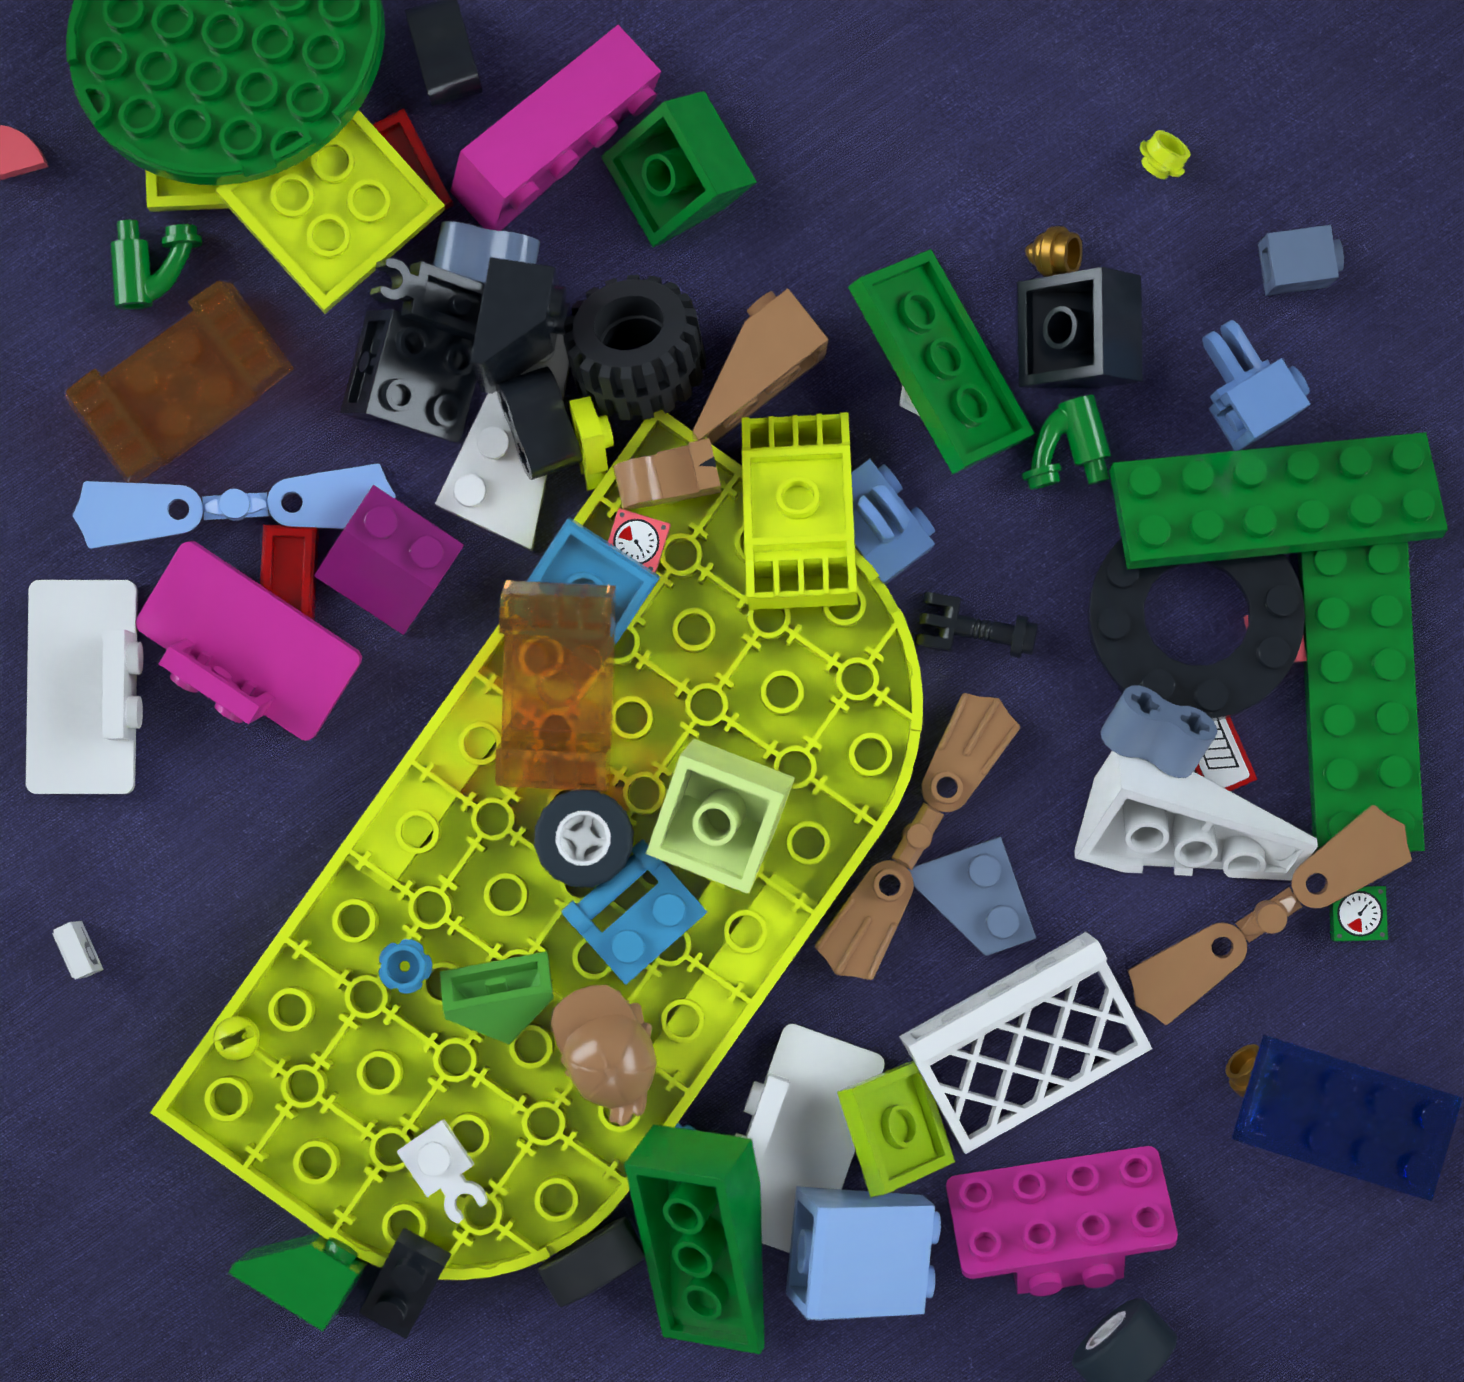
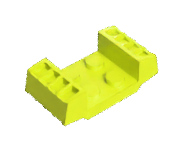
(798, 511)

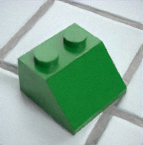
(678, 167)
(303, 1275)

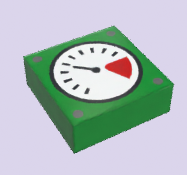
(1360, 916)

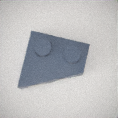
(977, 895)

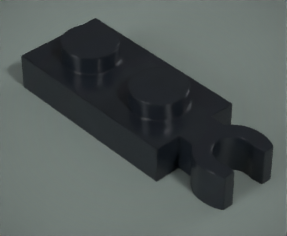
(433, 296)

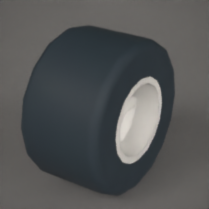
(570, 847)
(1125, 1345)

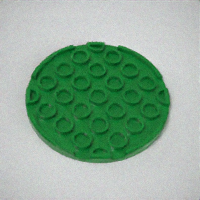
(222, 83)

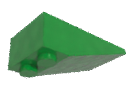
(701, 1234)

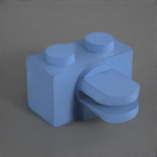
(1256, 393)
(883, 526)

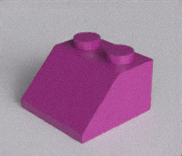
(388, 559)

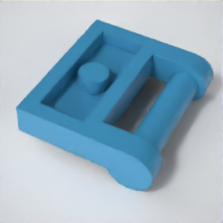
(646, 926)

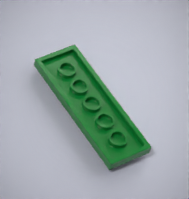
(1277, 500)
(1360, 688)

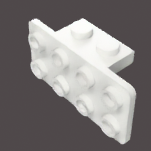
(82, 687)
(800, 1122)

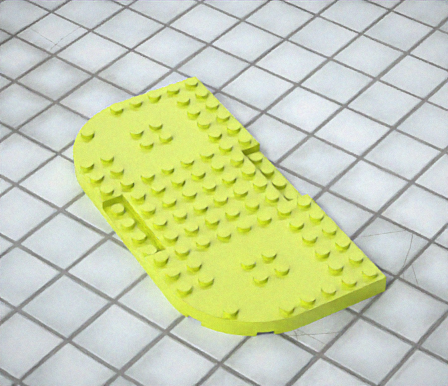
(453, 864)

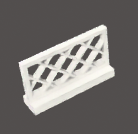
(1006, 1000)

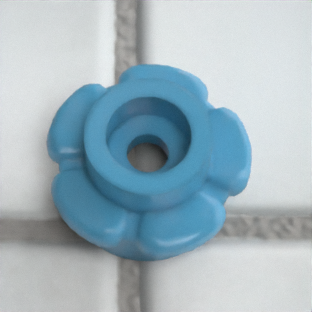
(390, 970)

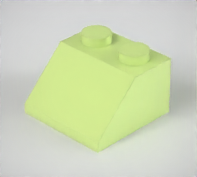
(719, 815)

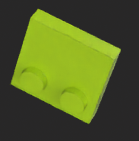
(895, 1128)

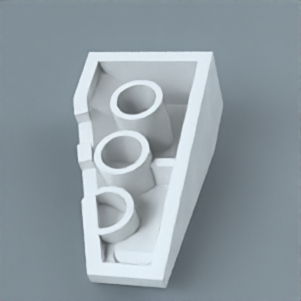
(1154, 819)

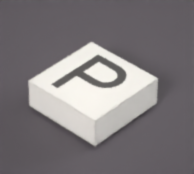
(77, 950)

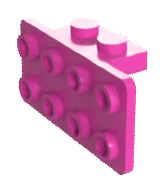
(244, 645)
(1062, 1219)

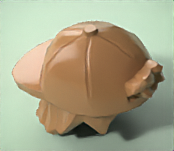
(606, 1049)

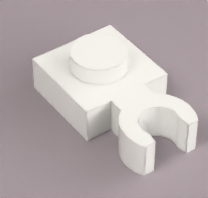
(438, 1162)

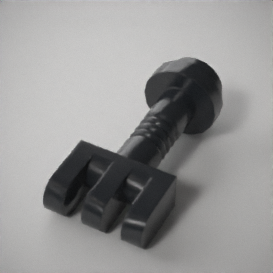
(951, 624)

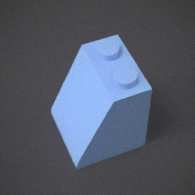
(861, 1253)

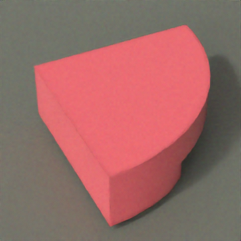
(18, 154)

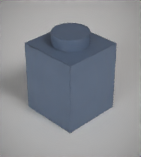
(1300, 260)

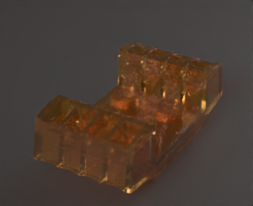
(180, 384)
(557, 685)

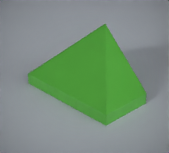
(498, 995)

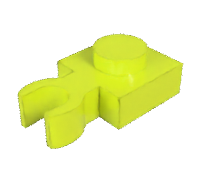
(593, 438)

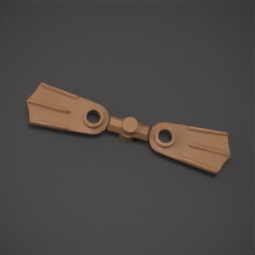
(1348, 861)
(868, 919)

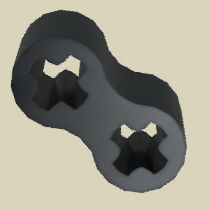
(443, 51)
(539, 423)

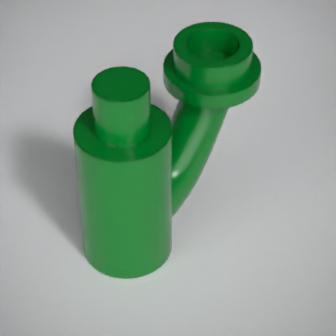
(131, 265)
(1086, 439)

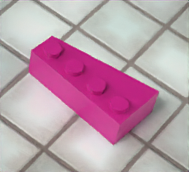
(553, 129)

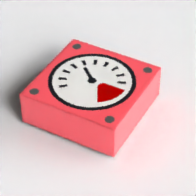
(639, 537)

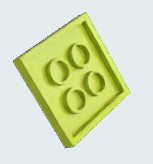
(336, 211)

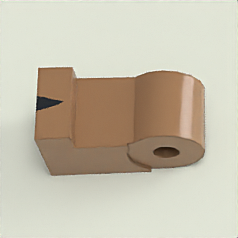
(668, 476)

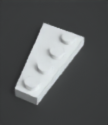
(488, 478)

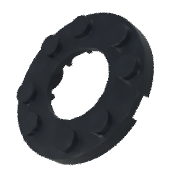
(1217, 689)

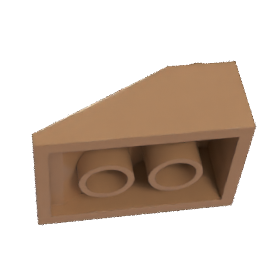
(768, 356)

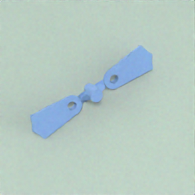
(140, 511)

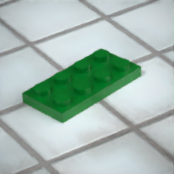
(941, 360)

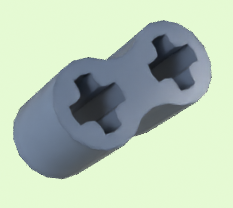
(468, 248)
(1158, 731)

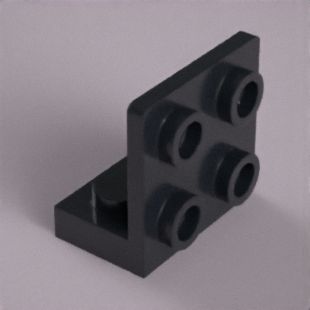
(411, 376)

